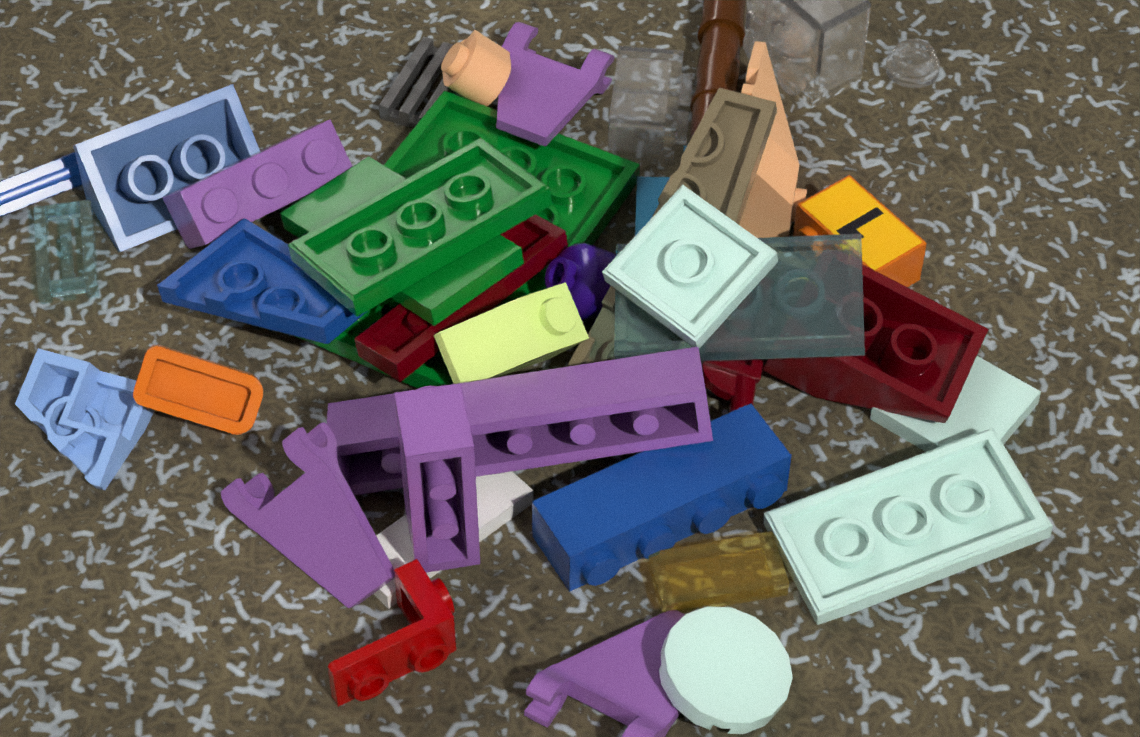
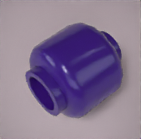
(582, 271)

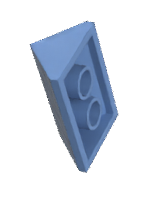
(148, 159)

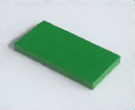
(419, 226)
(438, 293)

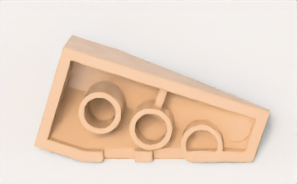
(774, 189)

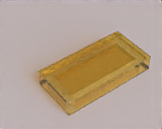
(718, 573)

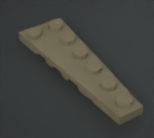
(716, 167)

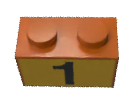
(850, 209)

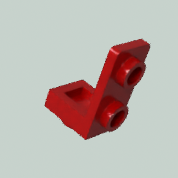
(415, 647)

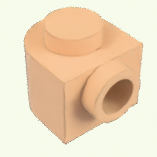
(476, 68)

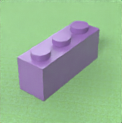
(258, 184)
(438, 476)

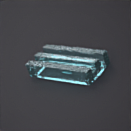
(69, 284)

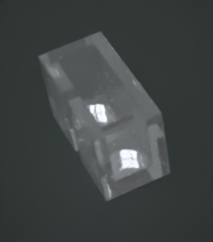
(647, 104)

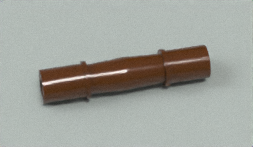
(719, 57)

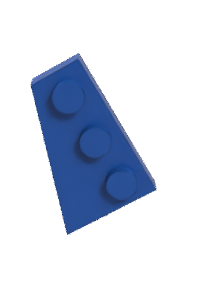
(255, 282)

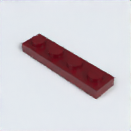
(405, 341)

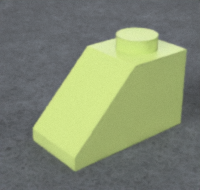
(512, 336)

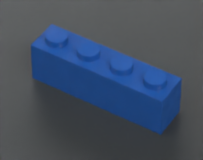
(660, 499)

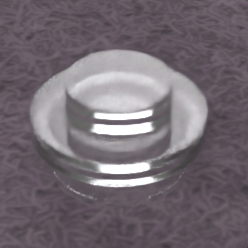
(913, 64)

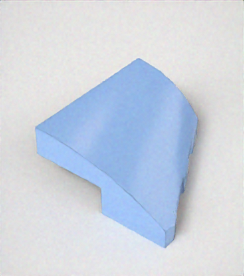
(84, 413)

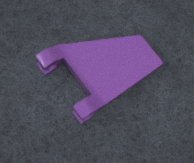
(544, 92)
(315, 519)
(613, 678)

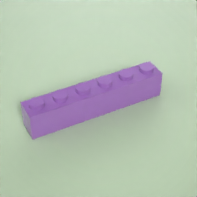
(542, 418)

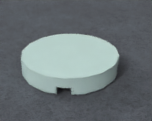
(725, 669)

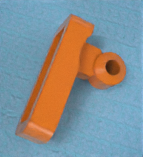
(198, 390)

